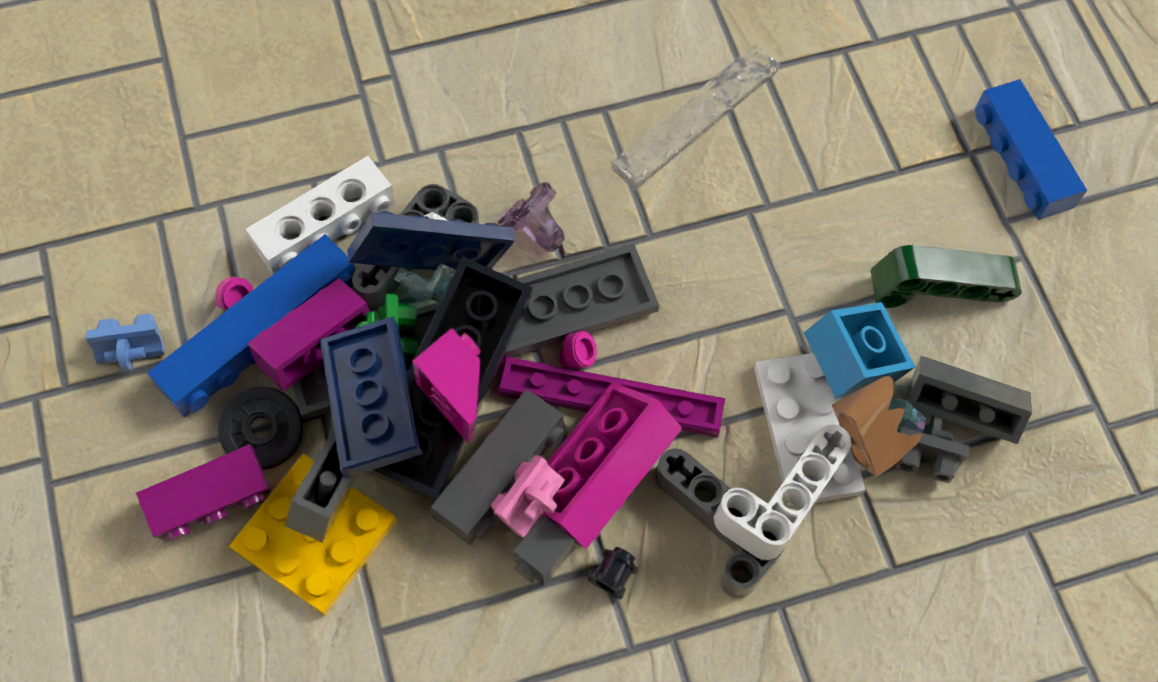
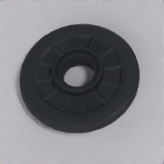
(262, 403)

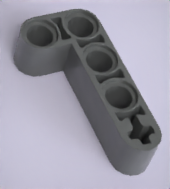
(374, 281)
(704, 512)

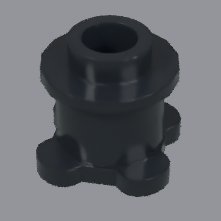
(614, 571)

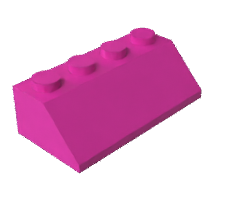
(607, 459)

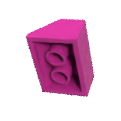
(450, 380)

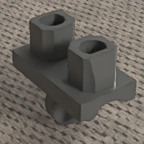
(935, 447)

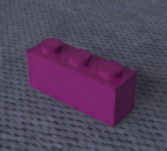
(293, 343)
(204, 494)

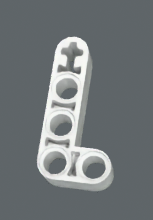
(796, 489)

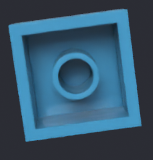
(858, 348)

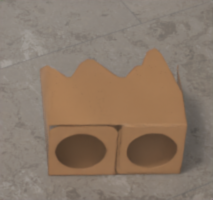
(874, 427)

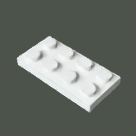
(796, 408)

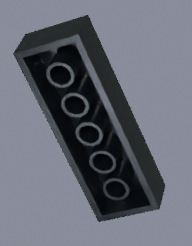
(487, 310)

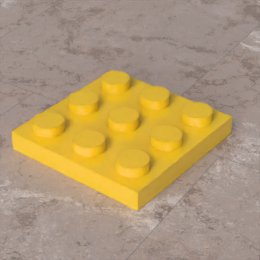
(301, 564)

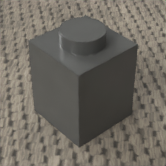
(542, 551)

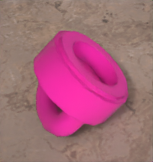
(231, 291)
(578, 350)

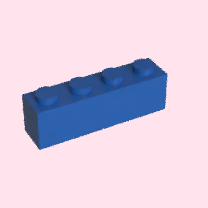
(1029, 149)

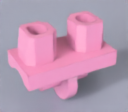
(529, 495)

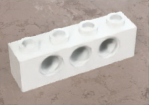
(327, 199)

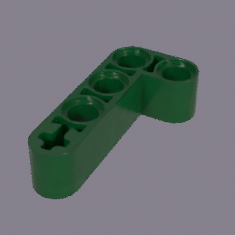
(944, 273)

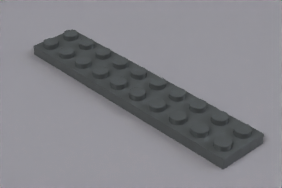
(562, 301)

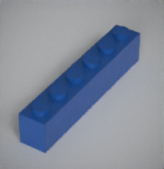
(222, 350)

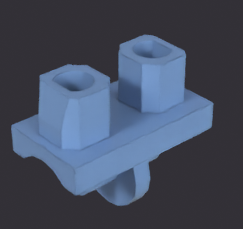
(125, 343)

